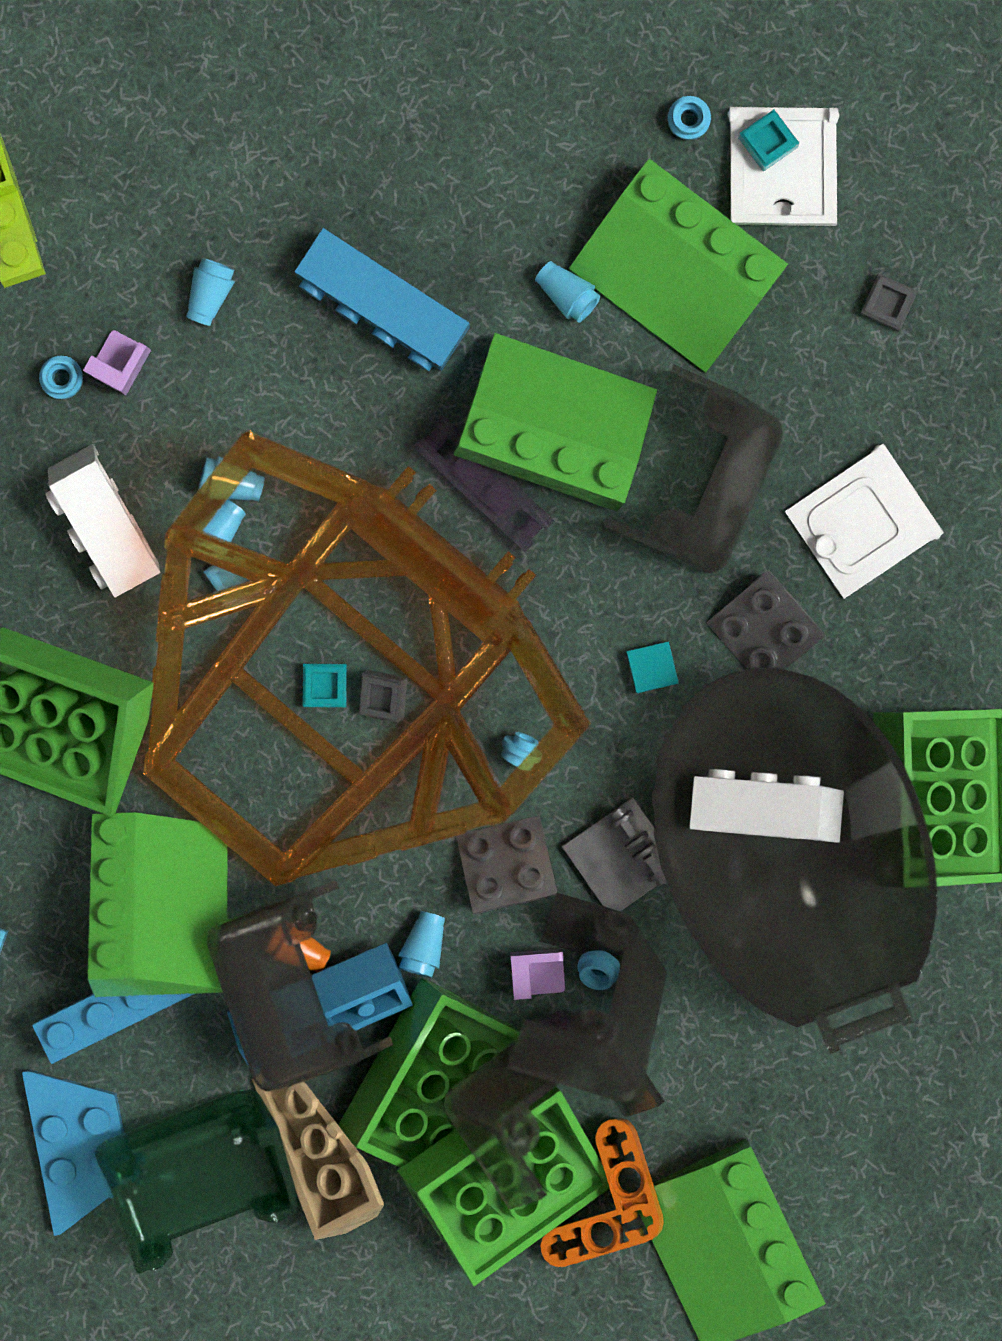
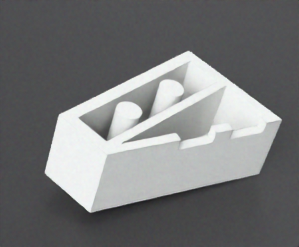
(100, 522)
(766, 806)

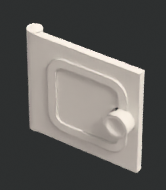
(802, 177)
(864, 521)

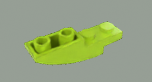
(18, 245)

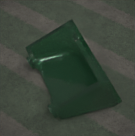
(195, 1173)

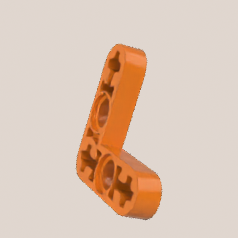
(625, 1202)

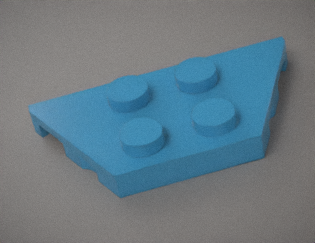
(67, 1130)

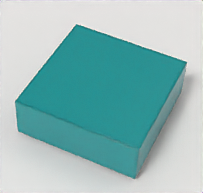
(768, 140)
(652, 667)
(324, 685)

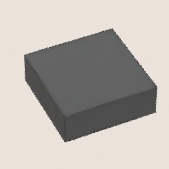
(888, 302)
(383, 696)

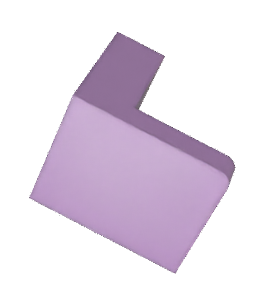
(118, 362)
(537, 973)

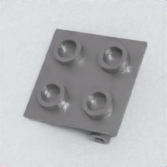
(766, 625)
(618, 856)
(506, 865)

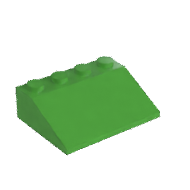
(677, 265)
(556, 422)
(68, 722)
(958, 781)
(152, 905)
(404, 1092)
(471, 1212)
(731, 1248)

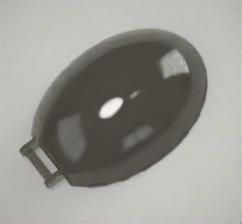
(800, 919)

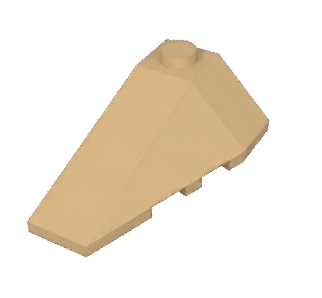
(324, 1164)

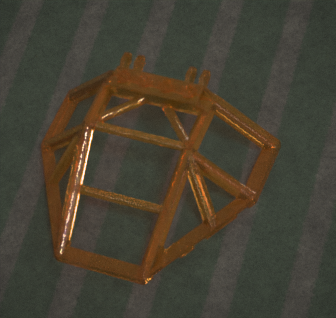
(410, 551)

